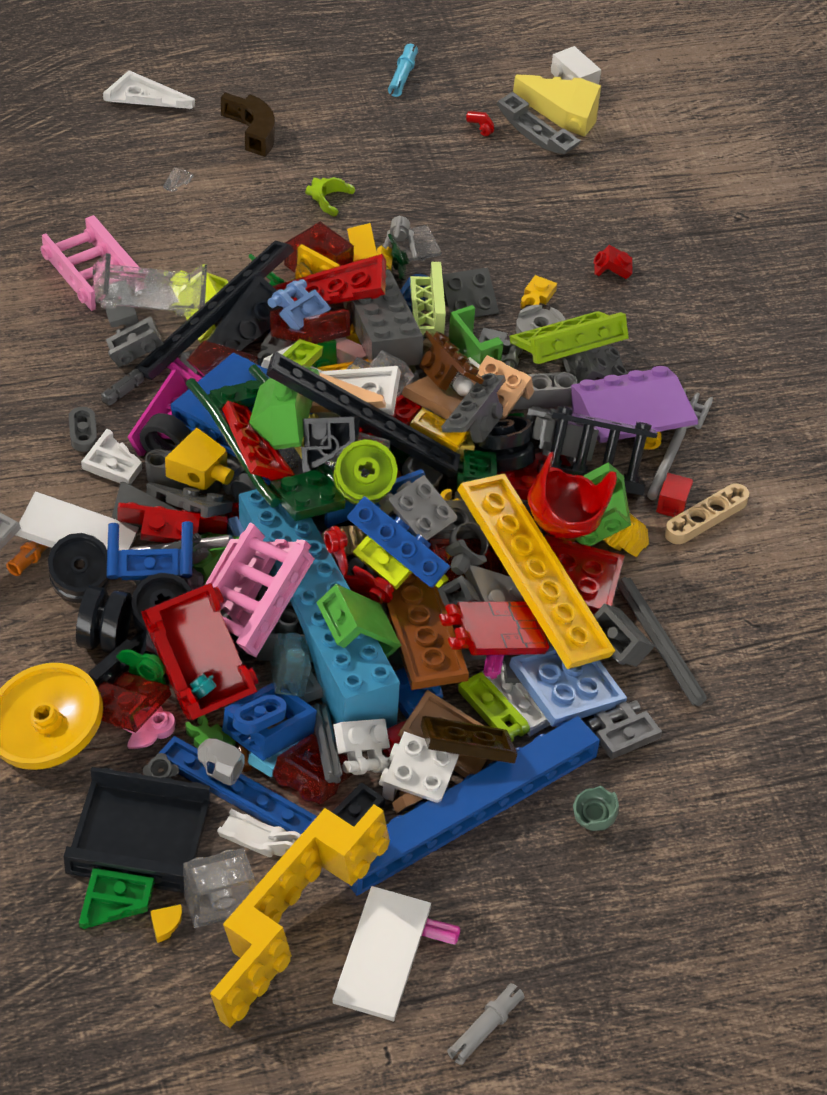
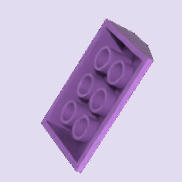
(636, 397)

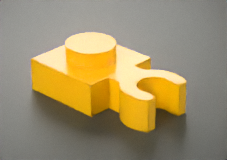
(538, 291)

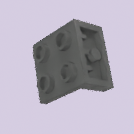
(594, 363)

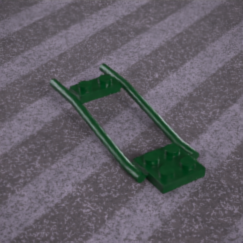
(300, 494)

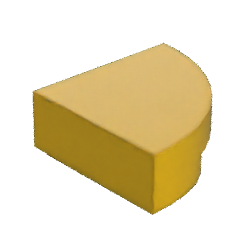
(166, 921)

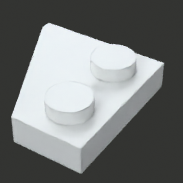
(112, 460)

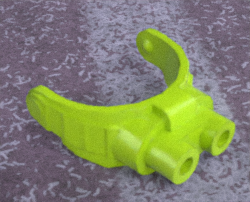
(324, 186)

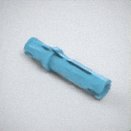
(404, 66)

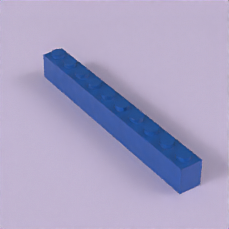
(481, 798)

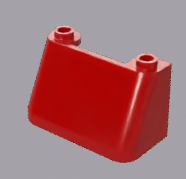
(196, 641)

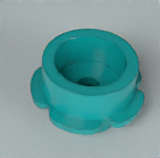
(202, 686)

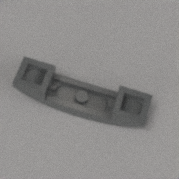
(533, 128)

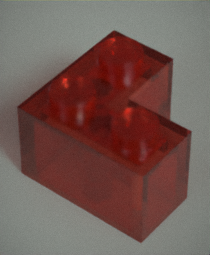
(323, 241)

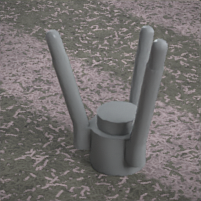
(401, 230)

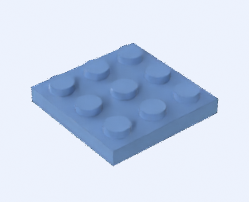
(564, 692)

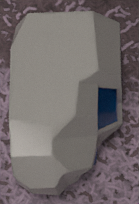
(221, 760)

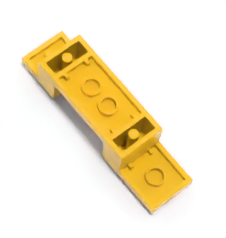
(254, 924)

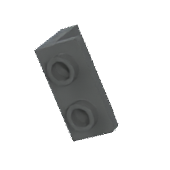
(134, 342)

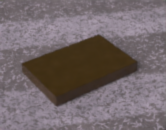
(468, 739)

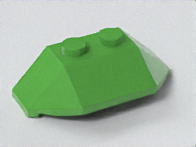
(280, 414)

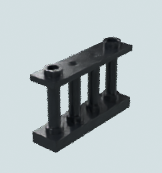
(641, 429)

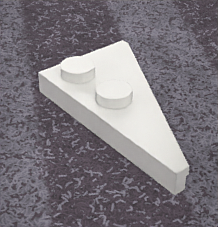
(140, 90)

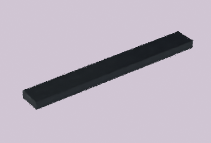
(212, 310)
(370, 418)

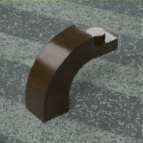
(256, 115)

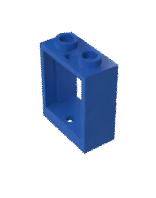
(271, 741)

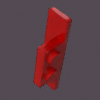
(166, 524)

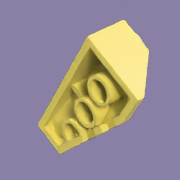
(565, 102)

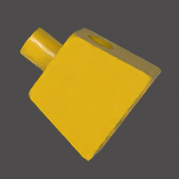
(198, 462)

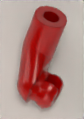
(485, 122)

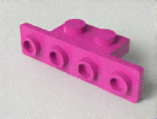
(170, 390)

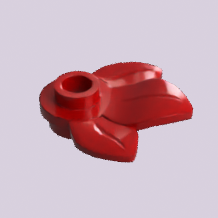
(335, 542)
(370, 587)

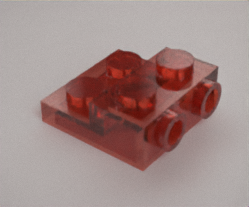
(131, 701)
(303, 771)

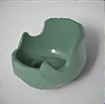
(596, 808)

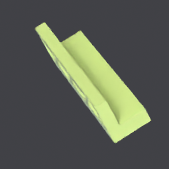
(434, 305)

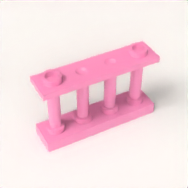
(103, 242)
(279, 590)

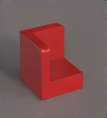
(674, 495)

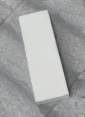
(522, 701)

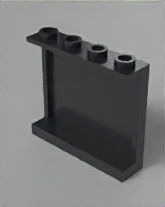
(139, 827)

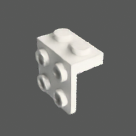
(417, 770)

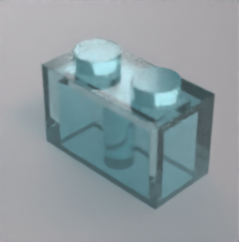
(290, 664)

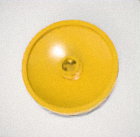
(47, 715)

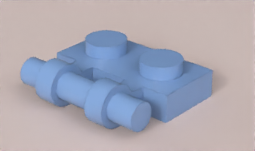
(306, 305)

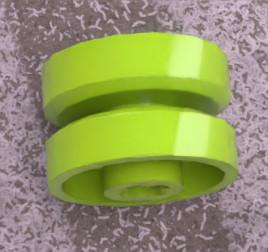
(367, 456)

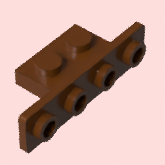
(444, 362)

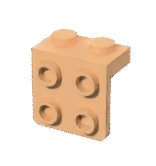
(515, 386)

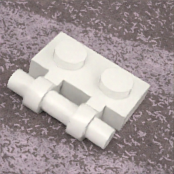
(362, 736)

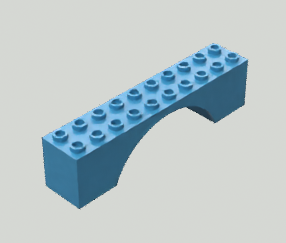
(353, 679)

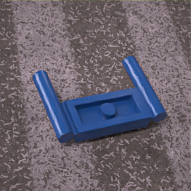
(141, 563)

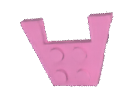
(245, 585)

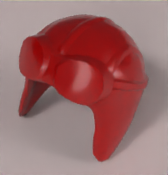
(568, 503)

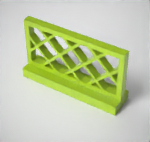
(572, 336)

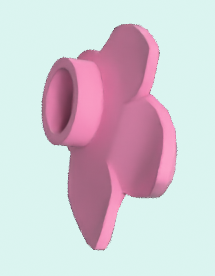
(158, 726)

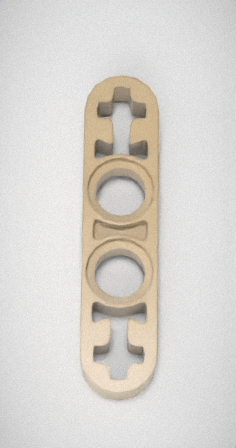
(711, 517)

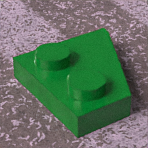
(114, 897)

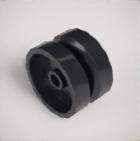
(511, 443)
(74, 552)
(153, 591)
(103, 619)

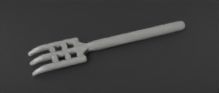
(675, 444)

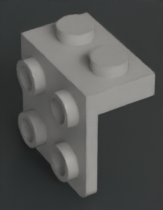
(419, 508)

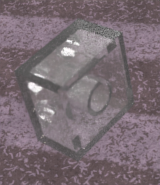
(216, 885)

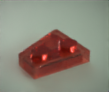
(210, 355)

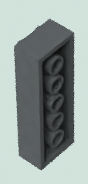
(387, 325)

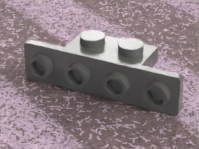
(478, 409)

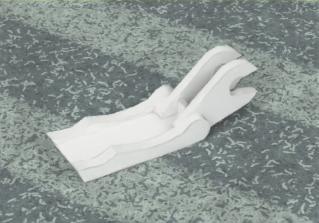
(257, 835)

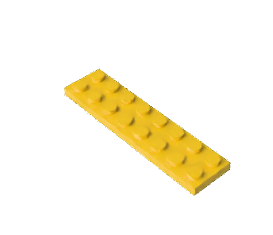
(536, 571)

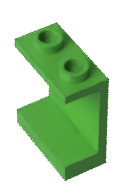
(462, 336)
(617, 513)
(354, 614)

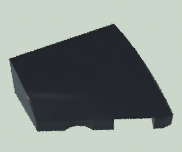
(326, 439)

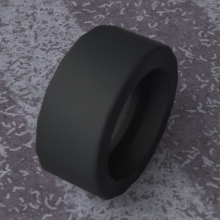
(164, 424)

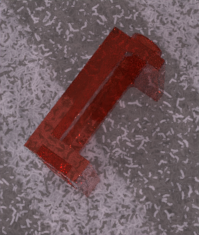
(316, 328)

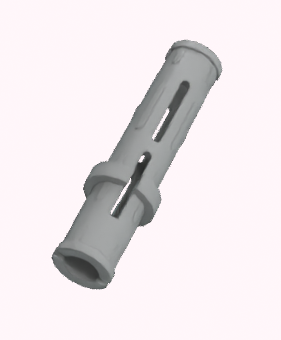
(495, 1013)

